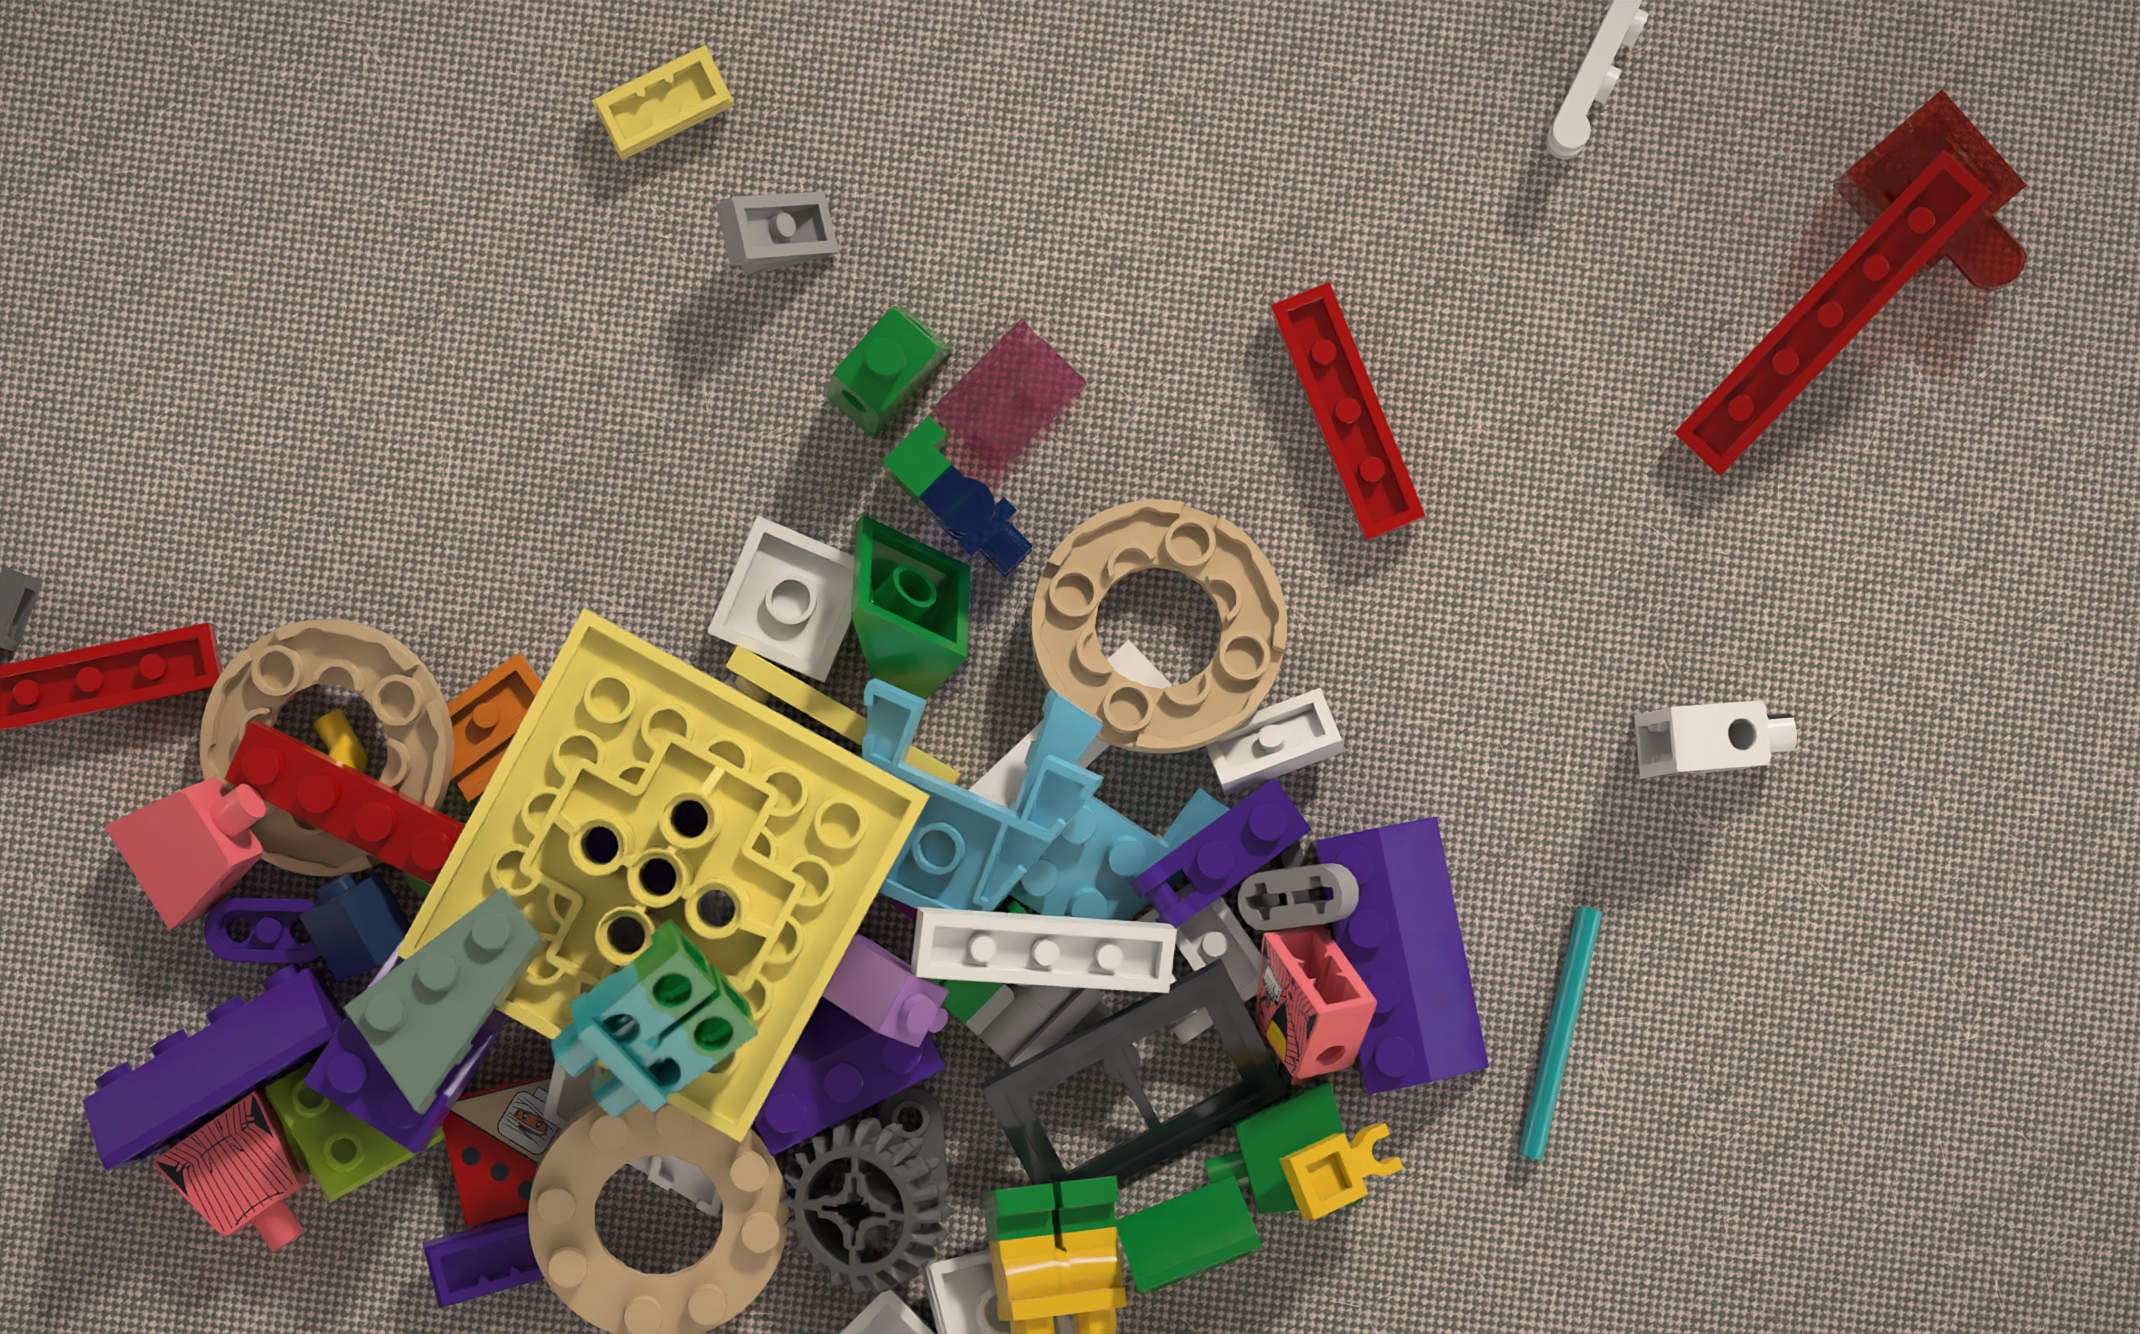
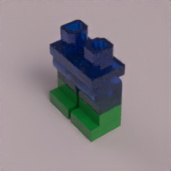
(955, 502)

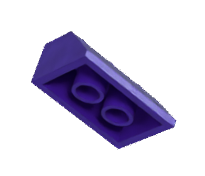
(836, 1073)

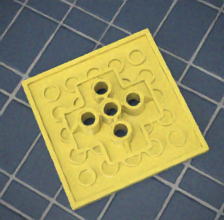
(790, 835)

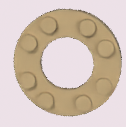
(1175, 539)
(331, 653)
(641, 1303)

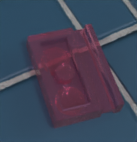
(1009, 396)

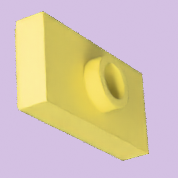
(663, 102)

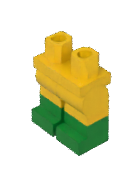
(1056, 1255)

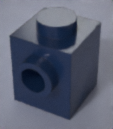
(355, 924)

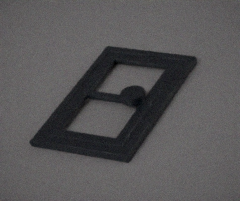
(1112, 1045)

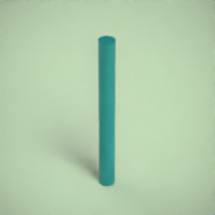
(1560, 1033)

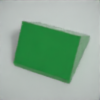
(1188, 1235)

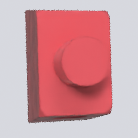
(191, 847)

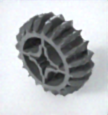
(842, 1229)

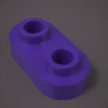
(271, 931)

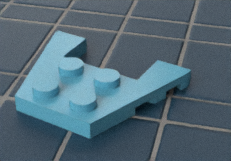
(963, 845)
(1100, 849)

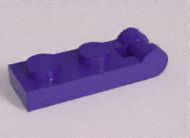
(1223, 853)

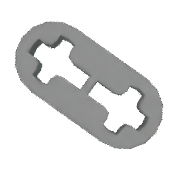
(1299, 909)

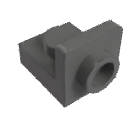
(17, 600)

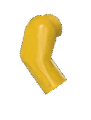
(341, 740)

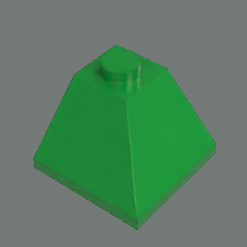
(908, 608)

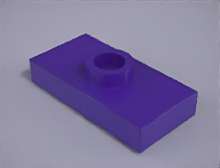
(481, 1260)

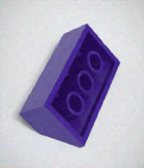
(1408, 954)
(212, 1069)

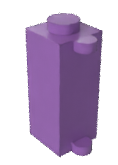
(886, 993)

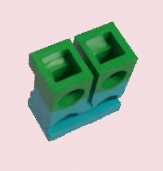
(654, 1024)

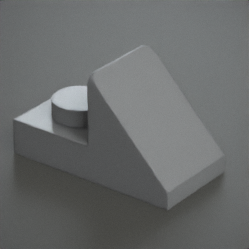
(776, 230)

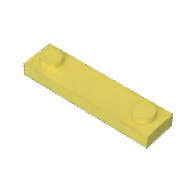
(763, 679)

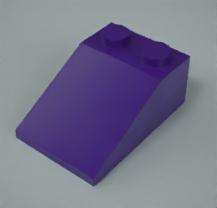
(360, 1083)

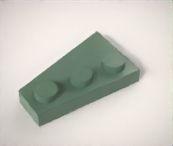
(441, 995)

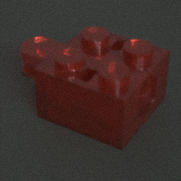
(1982, 245)

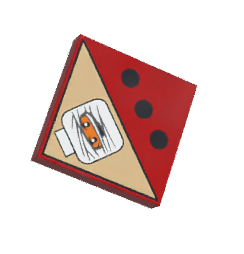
(496, 1146)

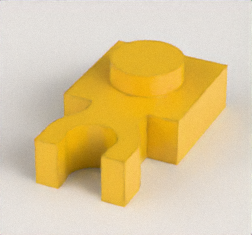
(1333, 1170)

